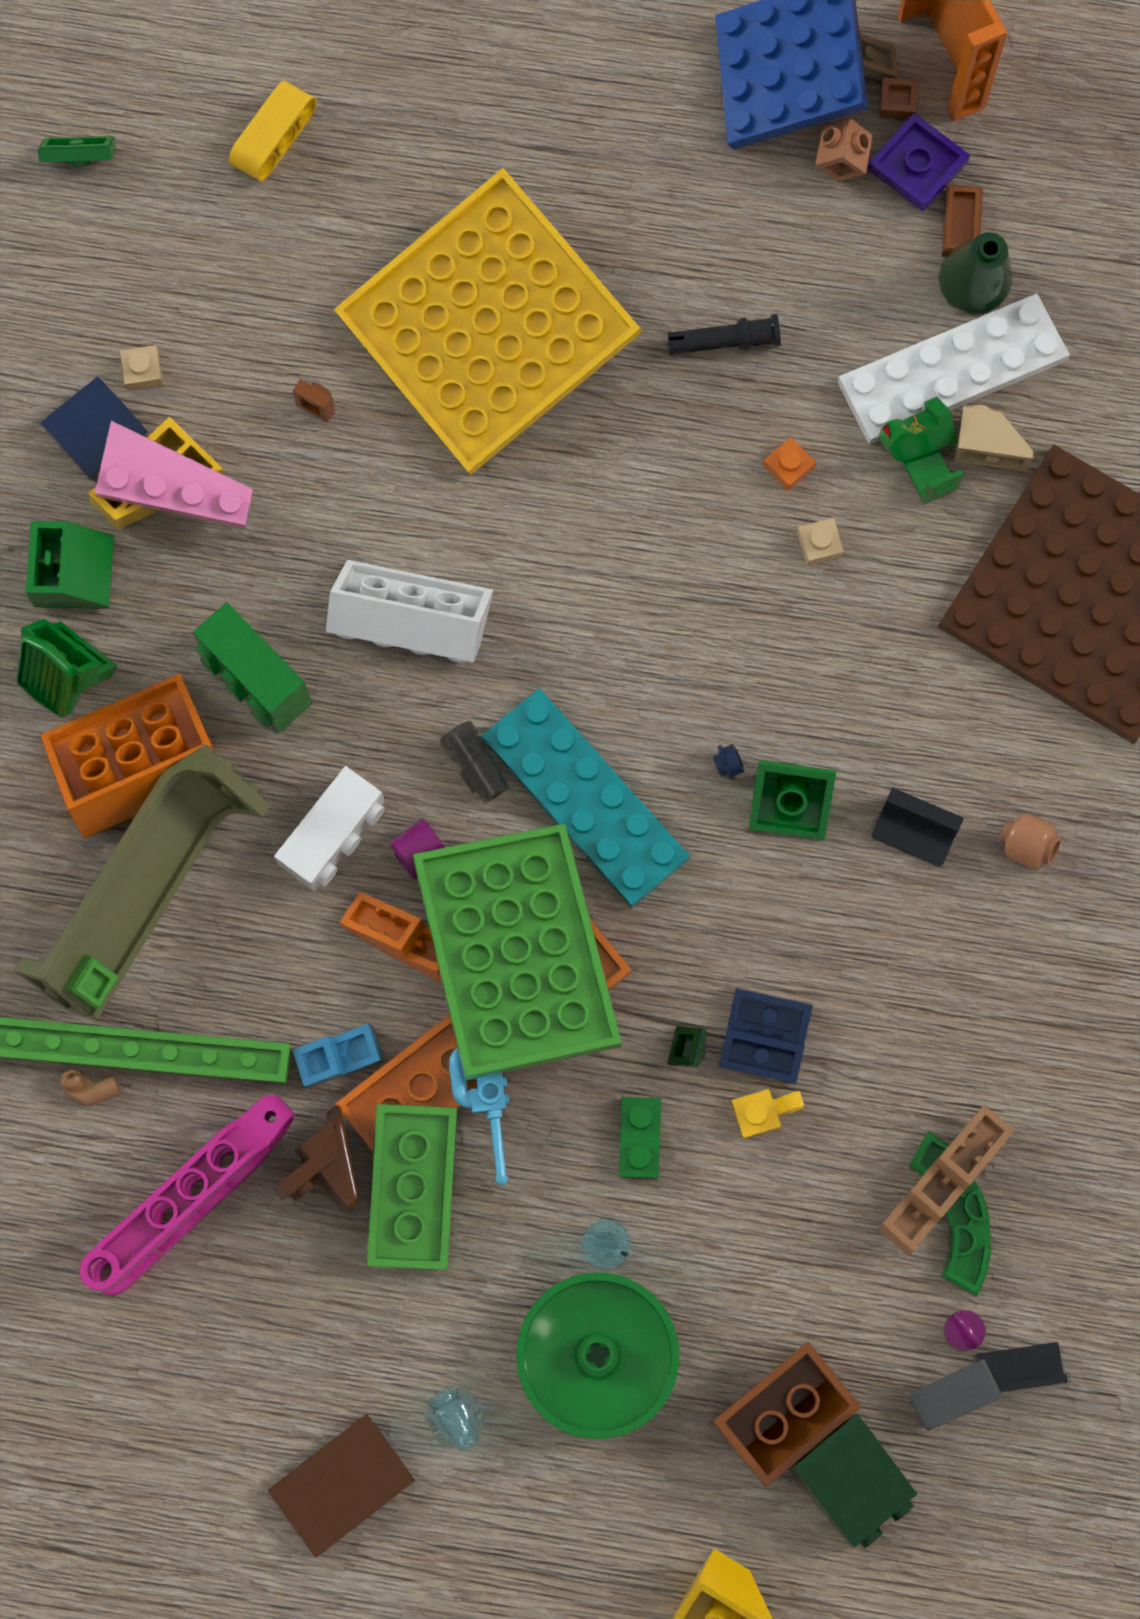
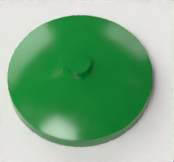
(597, 1355)

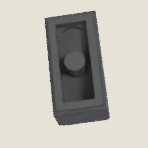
(955, 1395)

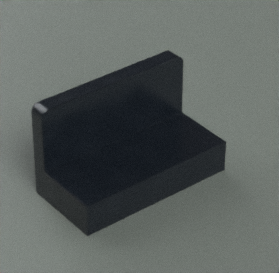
(917, 827)
(1026, 1367)

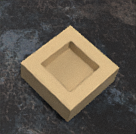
(141, 367)
(820, 541)

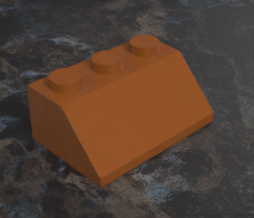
(786, 1414)

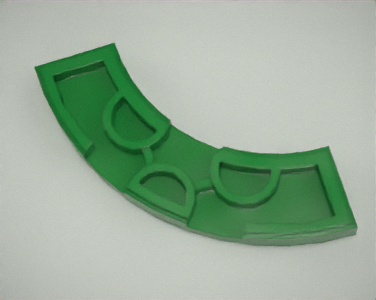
(967, 1223)

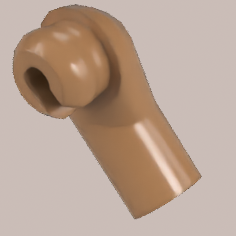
(87, 1092)

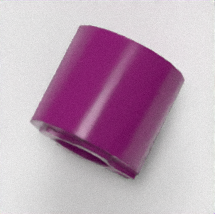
(414, 840)

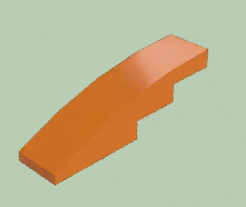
(392, 932)

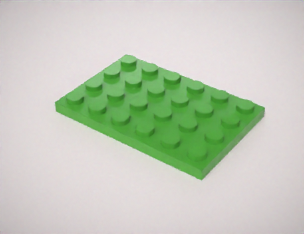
(516, 952)

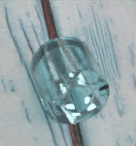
(606, 1245)

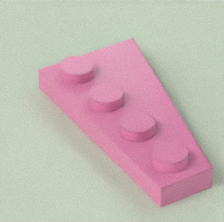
(160, 479)

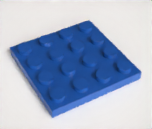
(788, 66)

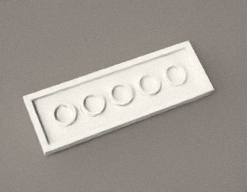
(955, 365)

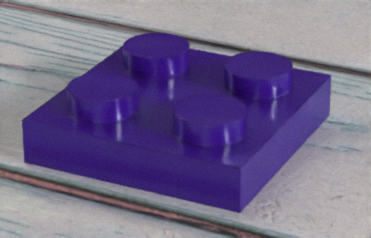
(918, 162)

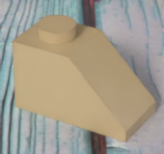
(990, 440)

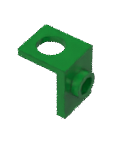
(932, 476)

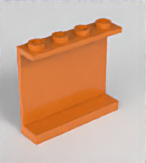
(973, 41)

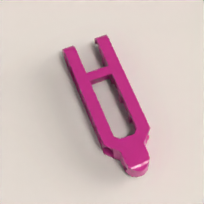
(142, 1238)

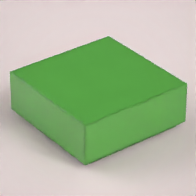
(91, 982)

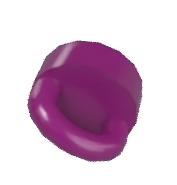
(964, 1330)

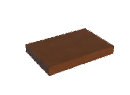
(341, 1485)

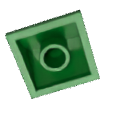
(791, 799)

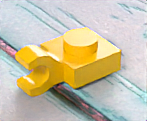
(760, 1113)

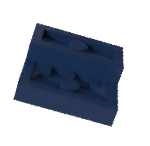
(84, 424)
(765, 1035)

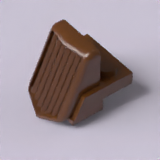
(329, 1160)

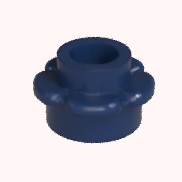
(728, 761)

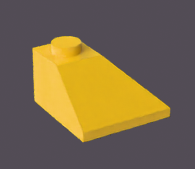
(723, 1592)

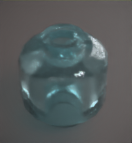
(454, 1418)

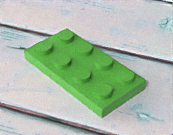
(411, 1186)

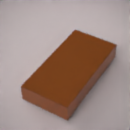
(961, 216)

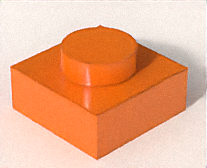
(789, 463)

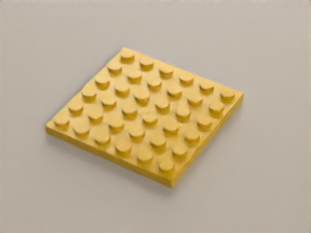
(487, 321)

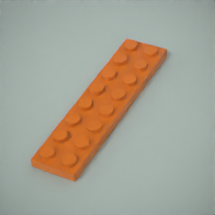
(422, 1070)

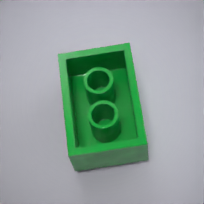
(251, 669)

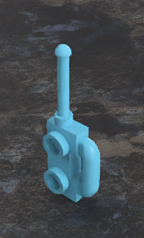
(487, 1099)

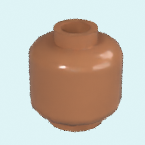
(1030, 841)

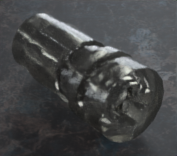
(477, 765)

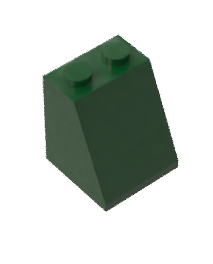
(854, 1482)

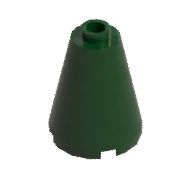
(977, 274)

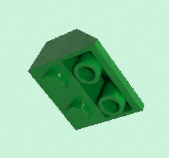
(69, 566)

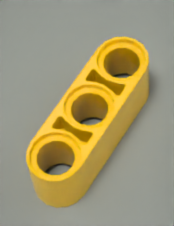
(272, 131)

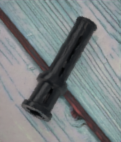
(742, 334)

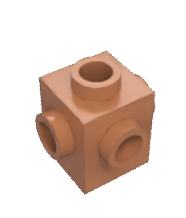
(844, 149)

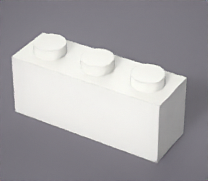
(331, 829)

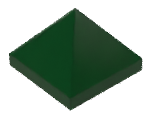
(688, 1047)

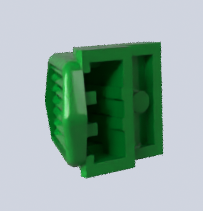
(58, 666)

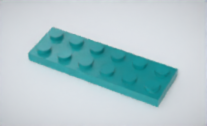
(586, 796)

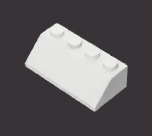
(408, 611)

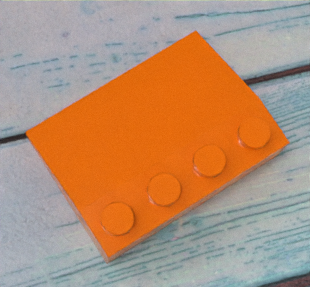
(119, 752)

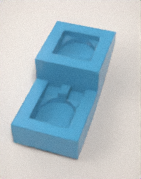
(338, 1055)

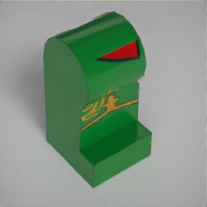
(920, 432)

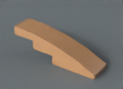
(946, 1180)

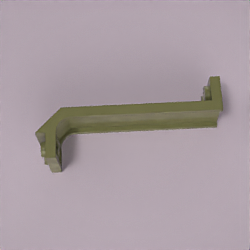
(144, 872)

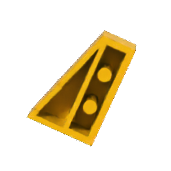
(171, 436)

